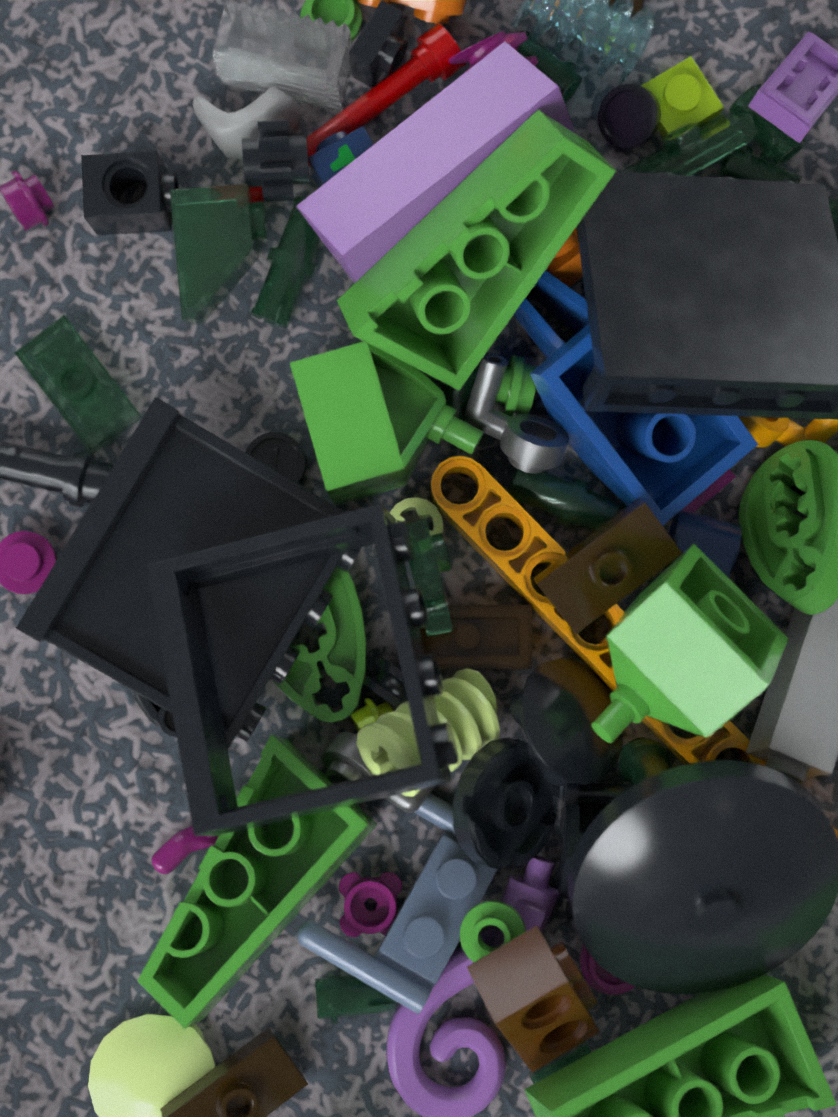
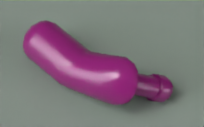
(178, 848)

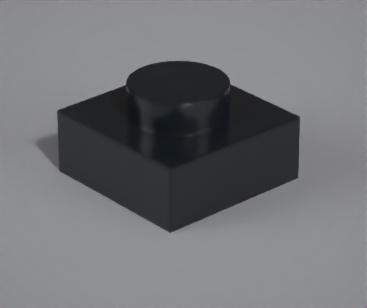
(379, 45)

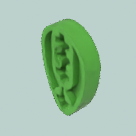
(783, 544)
(341, 651)

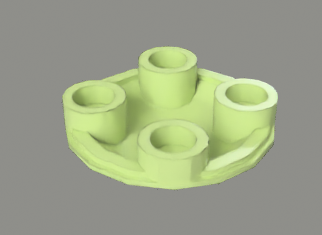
(146, 1066)

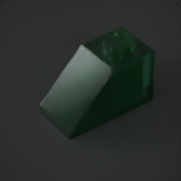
(214, 244)

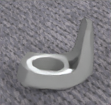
(229, 128)

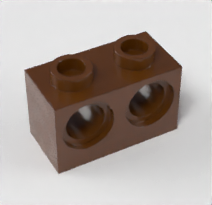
(536, 997)

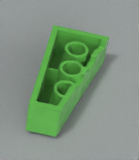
(478, 253)
(707, 1057)

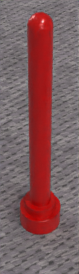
(427, 62)

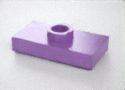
(800, 88)

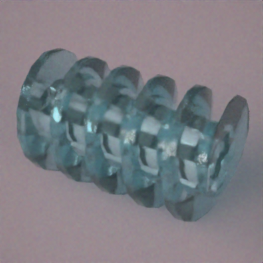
(595, 27)

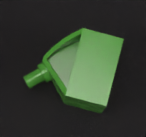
(372, 419)
(689, 651)

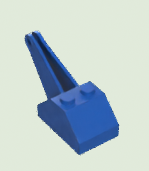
(634, 454)

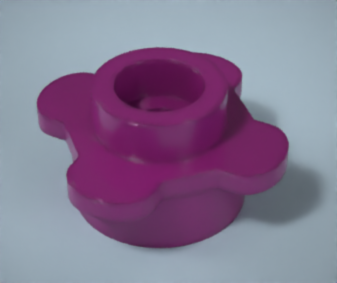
(356, 891)

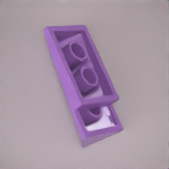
(427, 157)

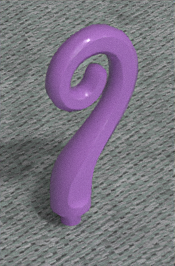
(535, 904)

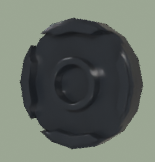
(503, 805)

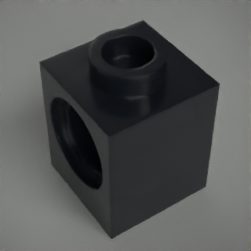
(107, 178)

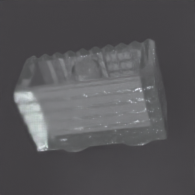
(283, 51)

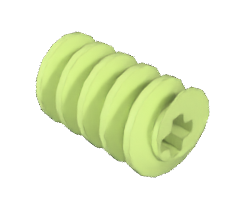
(465, 703)

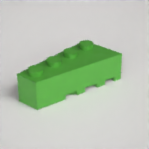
(250, 888)

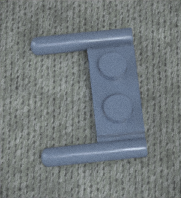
(425, 925)

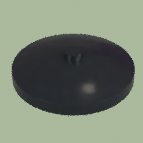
(703, 877)

